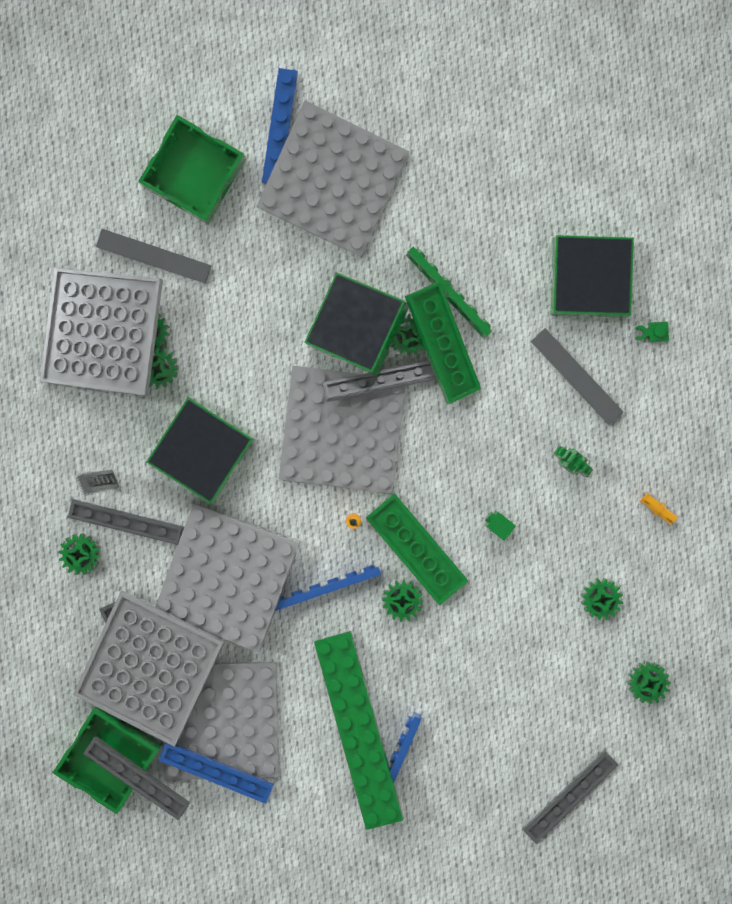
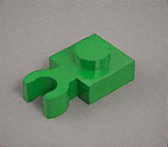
(655, 332)

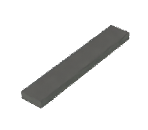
(153, 256)
(576, 376)
(386, 380)
(97, 481)
(125, 521)
(136, 778)
(570, 796)

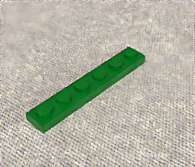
(455, 298)

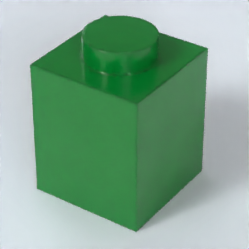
(499, 525)

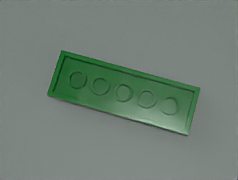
(443, 342)
(416, 549)

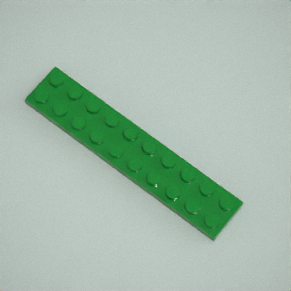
(358, 730)

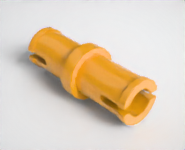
(658, 509)
(353, 516)

